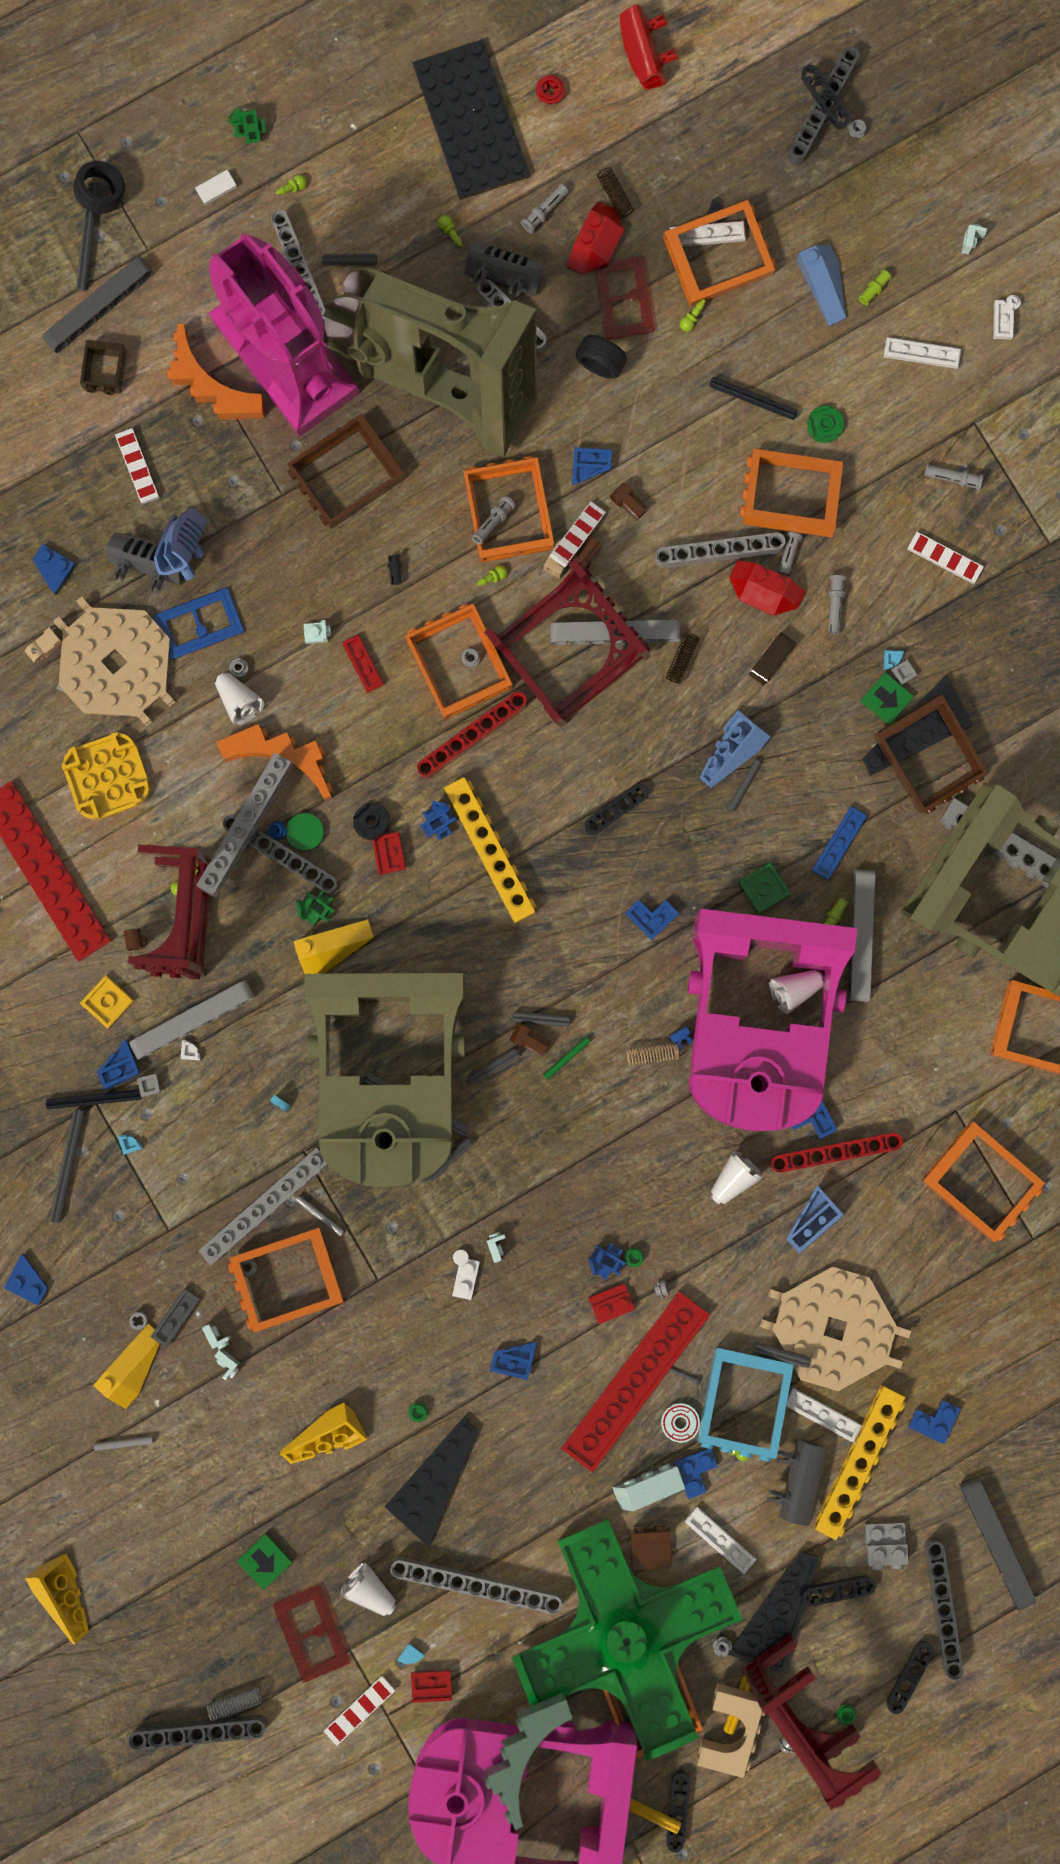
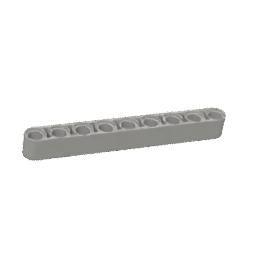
(484, 1592)

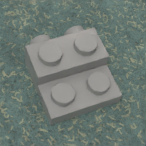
(886, 1545)

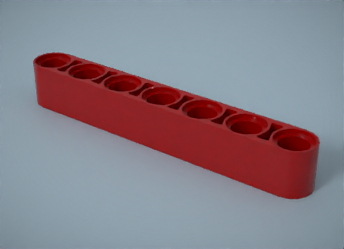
(477, 727)
(845, 1153)

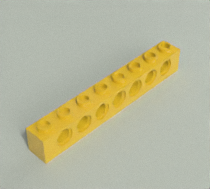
(517, 912)
(836, 1528)

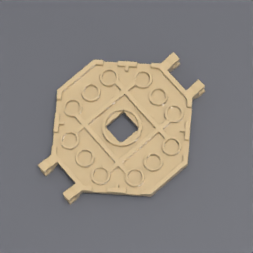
(135, 684)
(866, 1335)

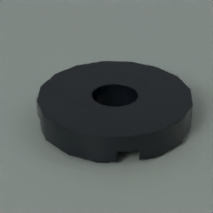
(374, 831)

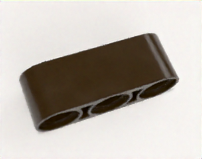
(772, 658)

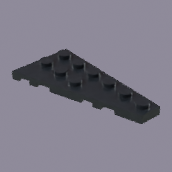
(922, 733)
(427, 1491)
(778, 1613)

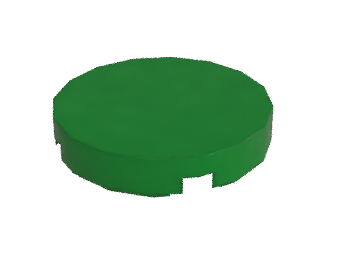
(825, 424)
(304, 832)

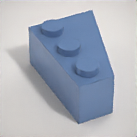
(814, 1221)

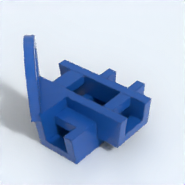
(441, 811)
(604, 1257)

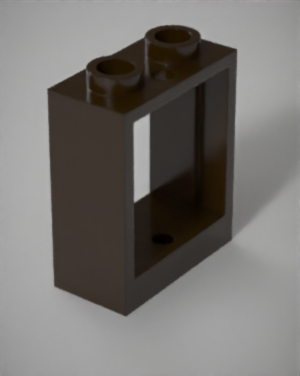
(102, 348)

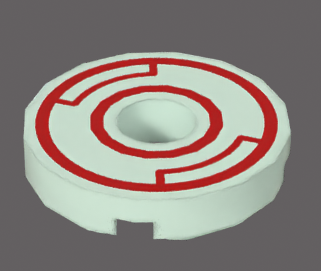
(680, 1434)

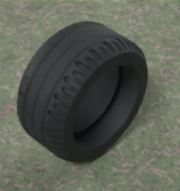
(106, 172)
(601, 356)

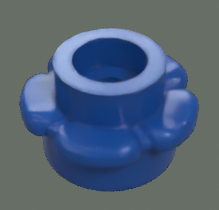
(273, 830)

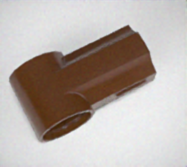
(625, 498)
(587, 551)
(134, 939)
(526, 1038)

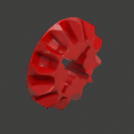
(554, 83)

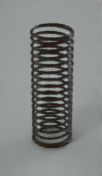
(614, 187)
(696, 639)

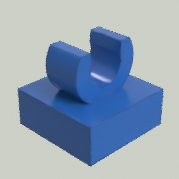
(679, 1035)

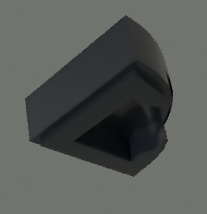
(714, 207)

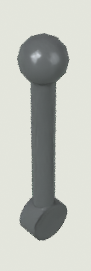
(696, 1380)

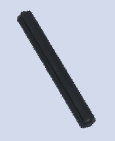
(753, 398)
(93, 1099)

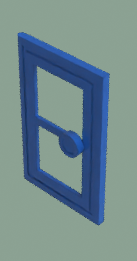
(201, 631)

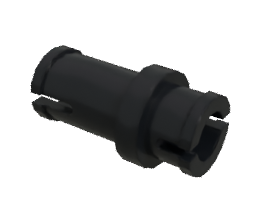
(395, 570)

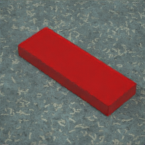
(362, 663)

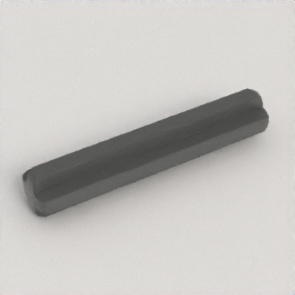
(350, 259)
(538, 1018)
(493, 1066)
(455, 1153)
(783, 1355)

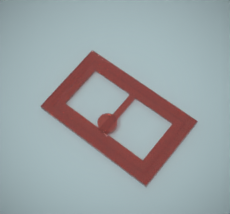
(641, 293)
(329, 1627)

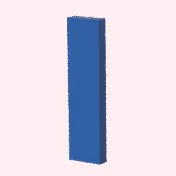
(839, 843)

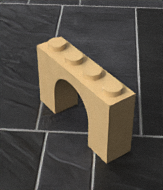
(733, 1757)

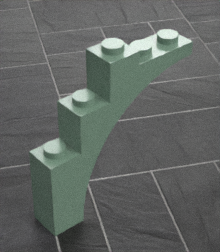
(534, 1726)

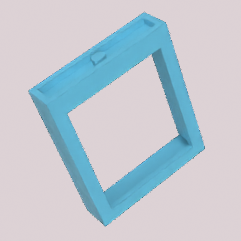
(753, 1362)

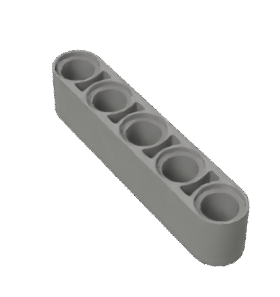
(497, 295)

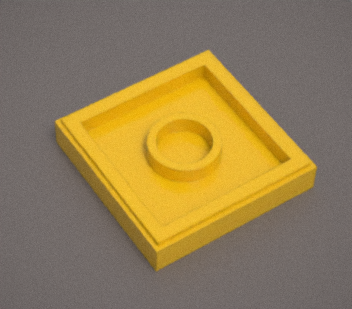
(107, 1001)

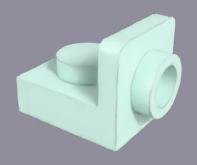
(970, 238)
(317, 632)
(496, 1250)
(212, 1334)
(226, 1360)

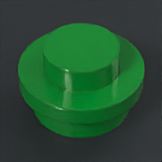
(634, 1257)
(418, 1412)
(846, 1714)

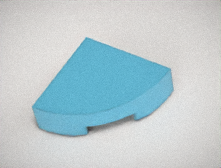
(892, 658)
(281, 1103)
(129, 1144)
(410, 1655)

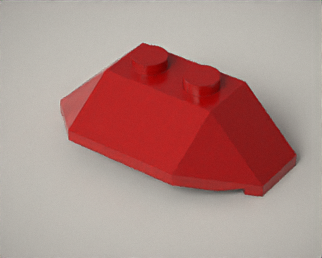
(596, 239)
(765, 588)

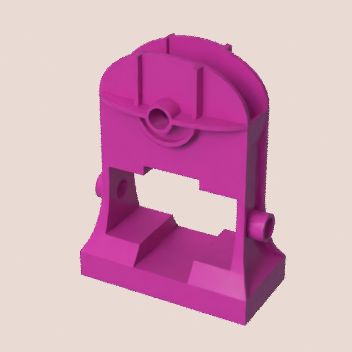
(278, 332)
(785, 1063)
(466, 1823)

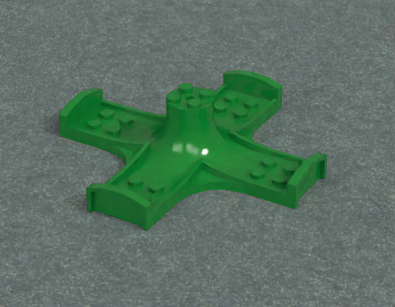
(628, 1638)

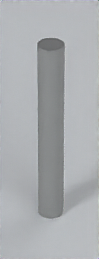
(319, 1215)
(123, 1443)

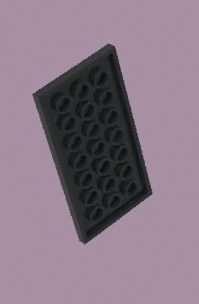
(471, 119)

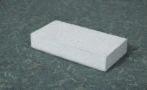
(216, 187)

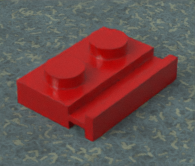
(389, 854)
(611, 1303)
(431, 1686)

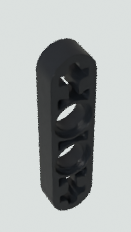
(828, 95)
(614, 807)
(838, 1594)
(913, 1679)
(680, 1811)

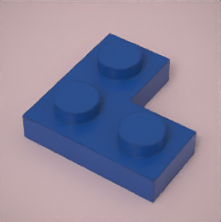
(651, 923)
(821, 1122)
(937, 1426)
(690, 1470)

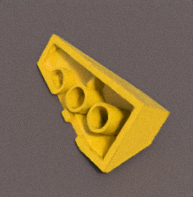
(327, 949)
(127, 1373)
(333, 1430)
(57, 1592)

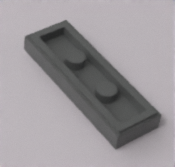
(175, 1317)

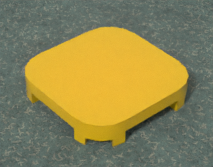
(106, 776)

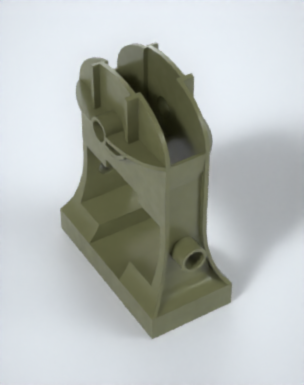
(387, 335)
(940, 898)
(358, 1114)

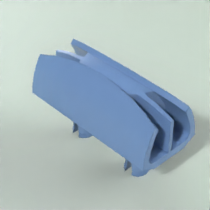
(179, 544)

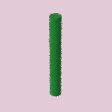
(566, 1058)

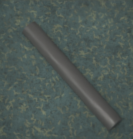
(744, 785)

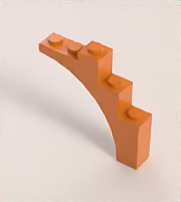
(227, 403)
(253, 743)

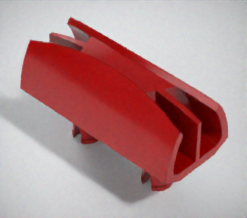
(641, 48)

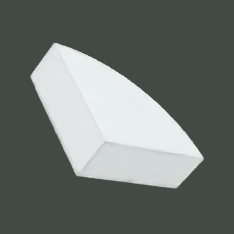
(189, 1051)

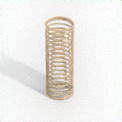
(652, 1050)

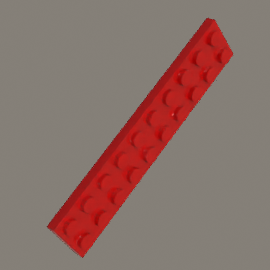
(49, 876)
(635, 1381)

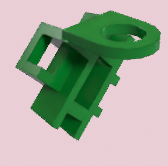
(252, 130)
(316, 910)

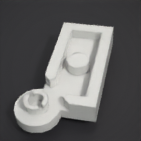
(1004, 317)
(465, 1276)

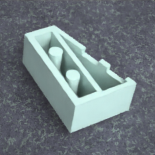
(648, 1488)

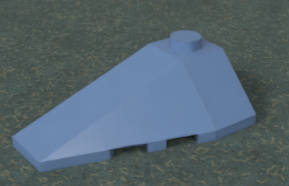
(823, 277)
(738, 744)

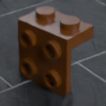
(651, 1548)

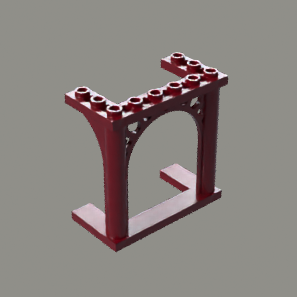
(575, 582)
(185, 945)
(809, 1745)

